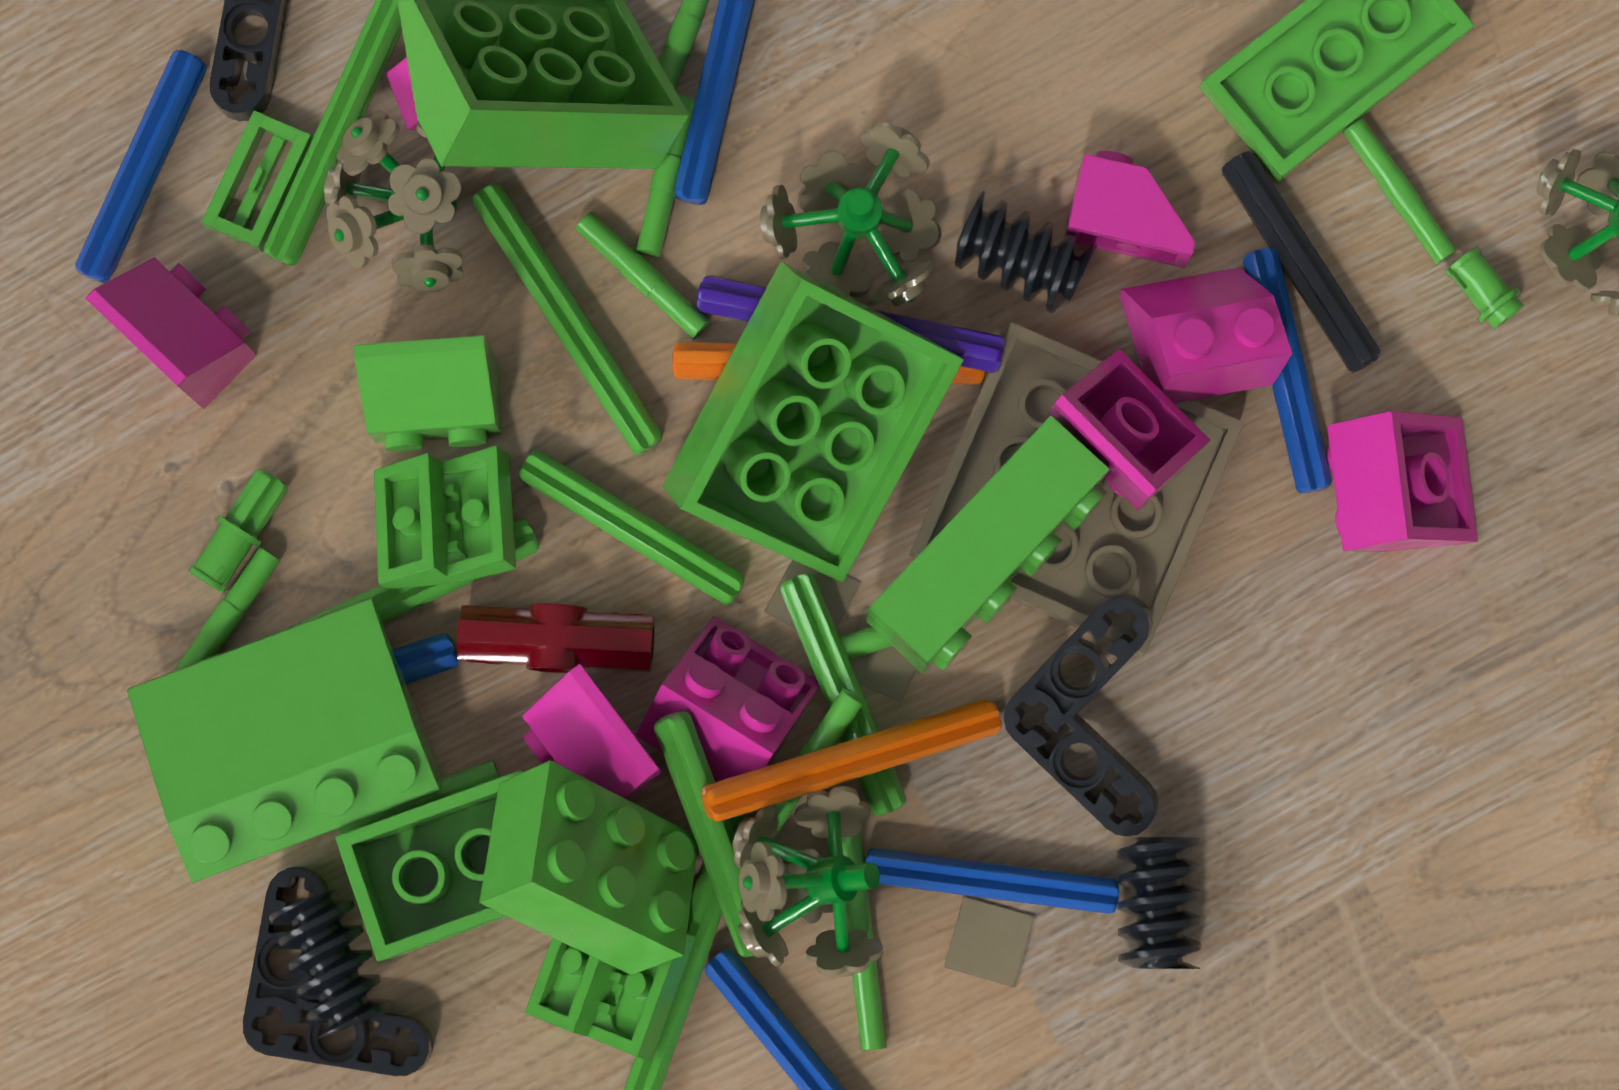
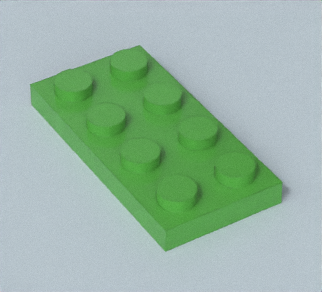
(1326, 71)

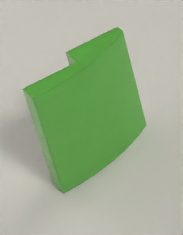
(444, 519)
(605, 1001)

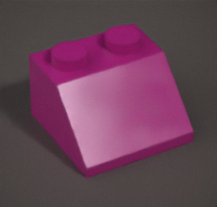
(174, 328)
(1206, 334)
(1129, 428)
(1401, 482)
(589, 737)

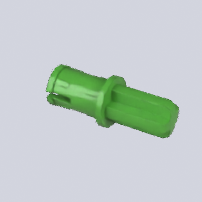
(239, 530)

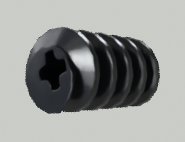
(1021, 254)
(1159, 903)
(329, 962)

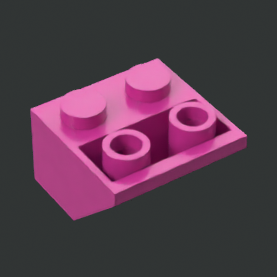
(737, 698)

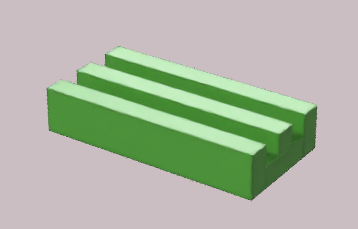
(236, 170)

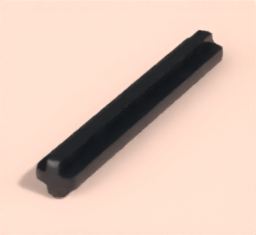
(1301, 261)

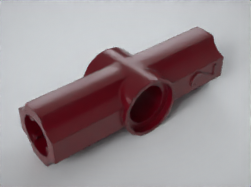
(555, 638)

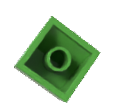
(429, 392)

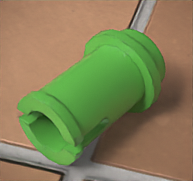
(1485, 288)

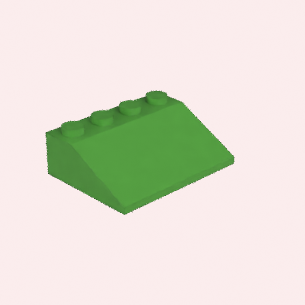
(538, 84)
(810, 423)
(283, 739)

